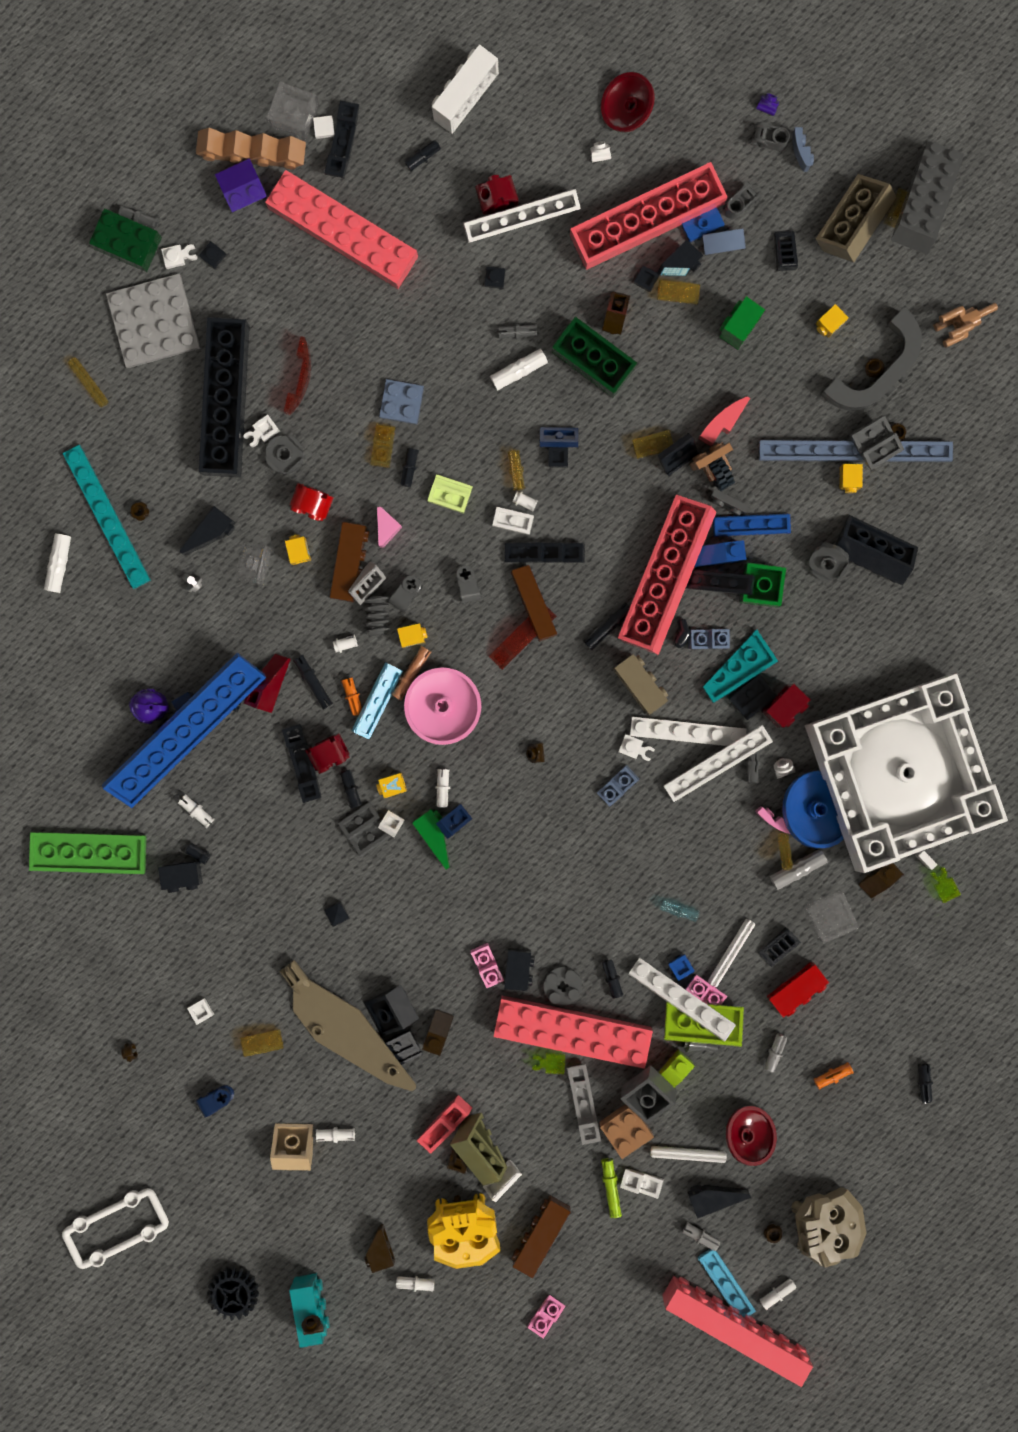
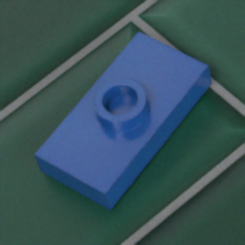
(703, 224)

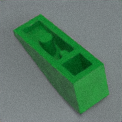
(433, 835)

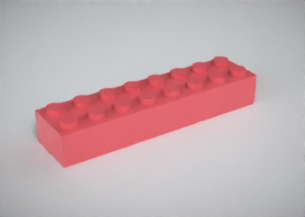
(648, 216)
(341, 229)
(667, 574)
(573, 1032)
(736, 1331)

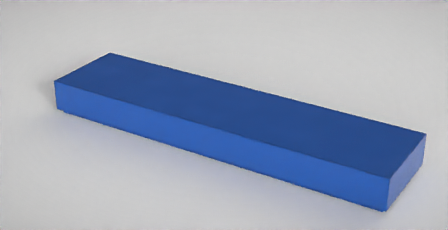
(751, 525)

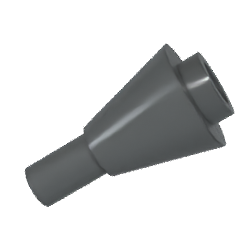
(691, 1047)

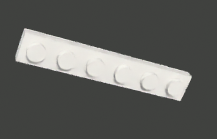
(685, 731)
(718, 763)
(682, 999)

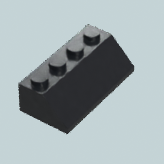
(877, 550)

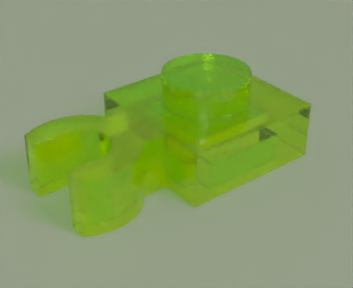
(945, 887)
(553, 1063)

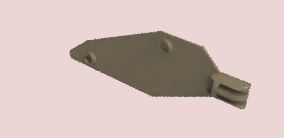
(343, 1029)

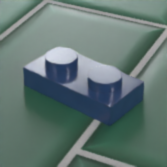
(558, 437)
(454, 821)

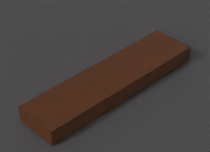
(533, 603)

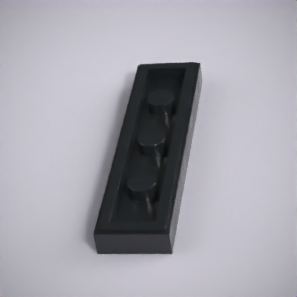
(721, 582)

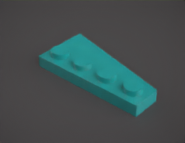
(742, 666)

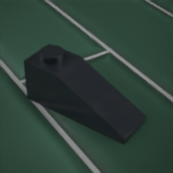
(211, 529)
(710, 1198)

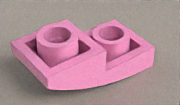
(768, 816)
(487, 965)
(705, 992)
(545, 1316)

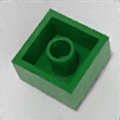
(743, 320)
(767, 585)

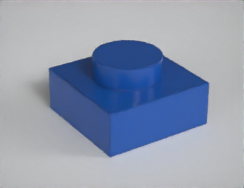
(681, 967)

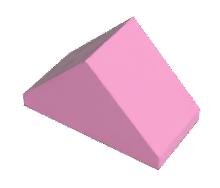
(387, 527)

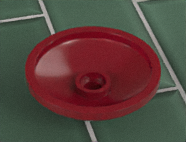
(619, 97)
(759, 1138)

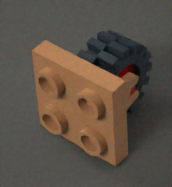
(715, 465)

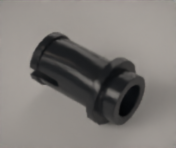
(197, 853)

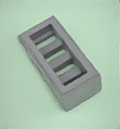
(374, 582)

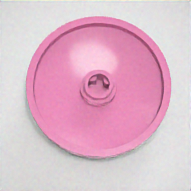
(442, 706)

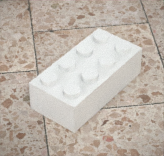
(465, 88)

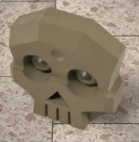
(819, 1229)

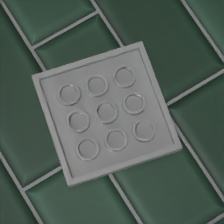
(153, 321)

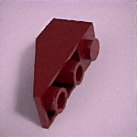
(266, 693)

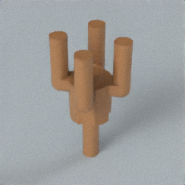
(963, 322)

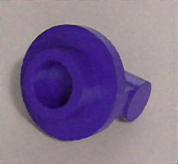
(768, 104)

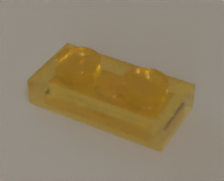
(652, 444)

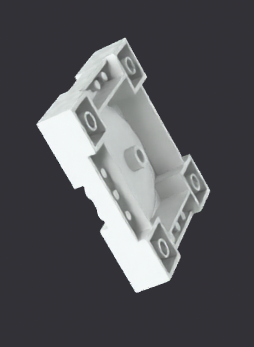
(864, 764)

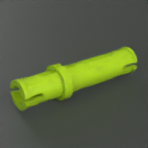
(611, 1187)

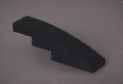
(544, 552)

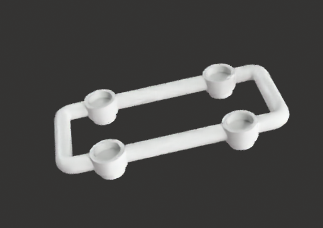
(99, 1256)

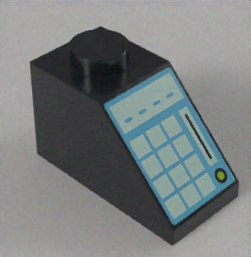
(681, 261)

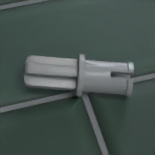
(775, 1052)
(701, 1237)

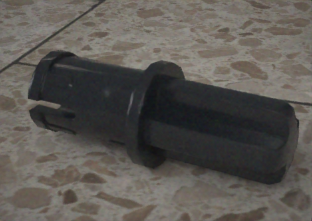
(422, 155)
(409, 467)
(350, 789)
(612, 978)
(925, 1082)

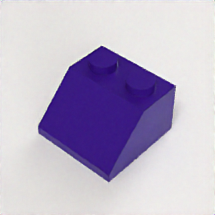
(240, 185)

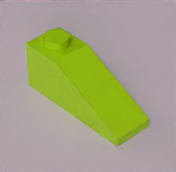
(676, 1068)

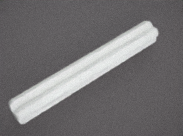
(731, 952)
(688, 1154)

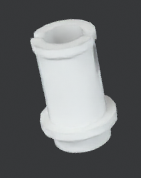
(524, 501)
(345, 643)

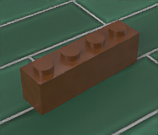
(348, 560)
(541, 1236)

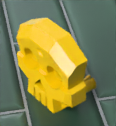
(463, 1232)

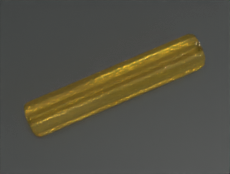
(88, 382)

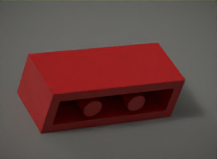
(798, 990)

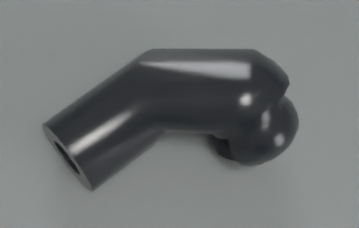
(683, 634)

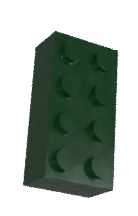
(594, 357)

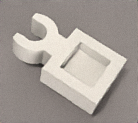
(175, 256)
(264, 429)
(632, 747)

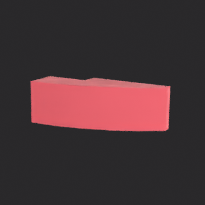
(723, 421)
(444, 1124)

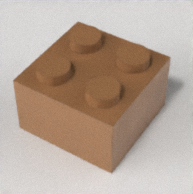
(625, 1131)

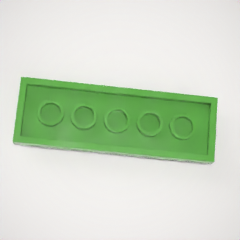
(87, 853)

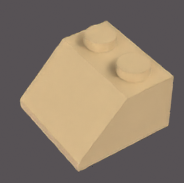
(292, 1147)

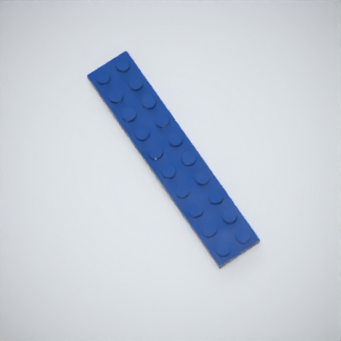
(184, 730)

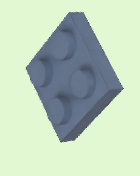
(401, 401)

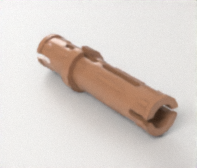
(410, 674)

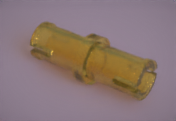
(516, 470)

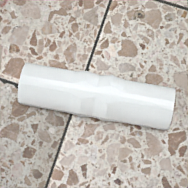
(519, 369)
(57, 563)

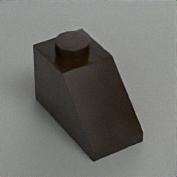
(616, 313)
(880, 879)
(437, 1032)
(379, 1254)

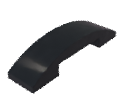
(343, 139)
(304, 770)

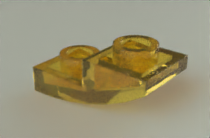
(678, 292)
(383, 445)
(261, 1043)

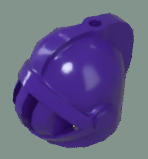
(148, 706)

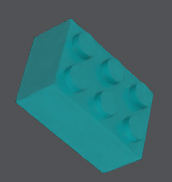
(307, 1301)

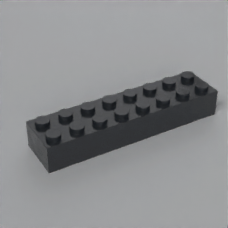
(224, 397)

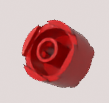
(311, 501)

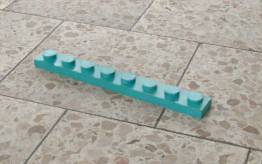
(106, 517)

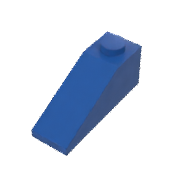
(721, 554)

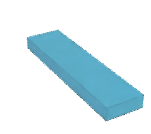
(377, 701)
(726, 1282)

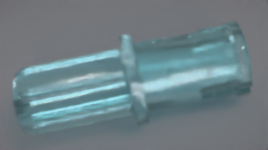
(679, 910)

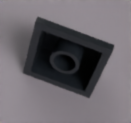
(391, 1011)

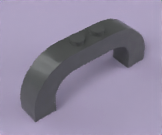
(910, 336)

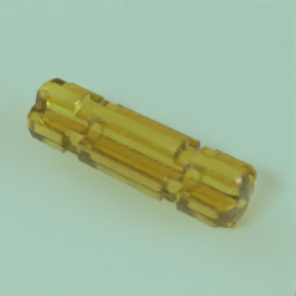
(785, 851)

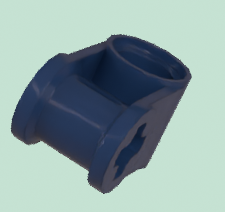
(213, 1101)

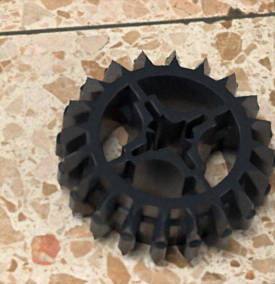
(226, 1288)

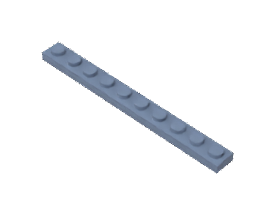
(846, 451)

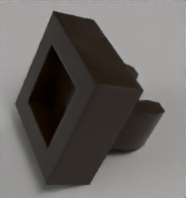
(456, 1163)

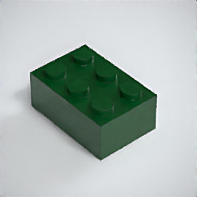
(125, 240)

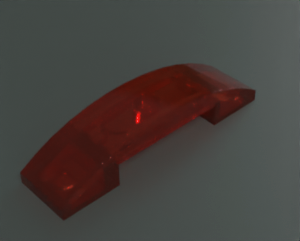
(294, 400)
(515, 643)

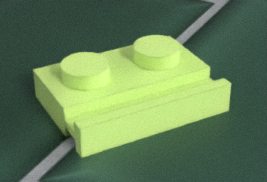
(450, 494)

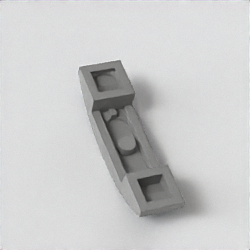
(584, 1104)

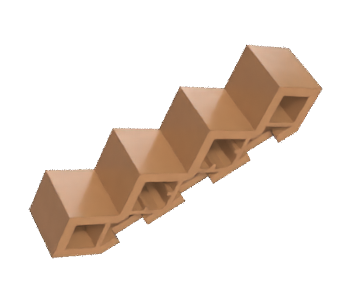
(261, 148)

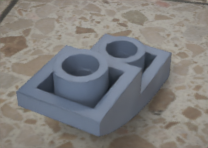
(803, 154)
(724, 241)
(709, 639)
(618, 785)

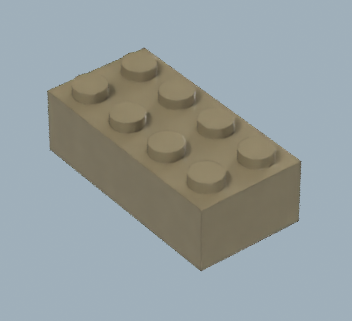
(856, 217)

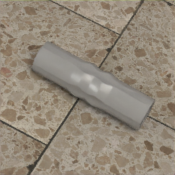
(800, 868)

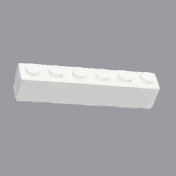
(521, 215)

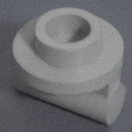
(194, 583)

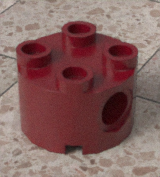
(497, 194)
(328, 752)

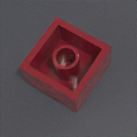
(786, 705)

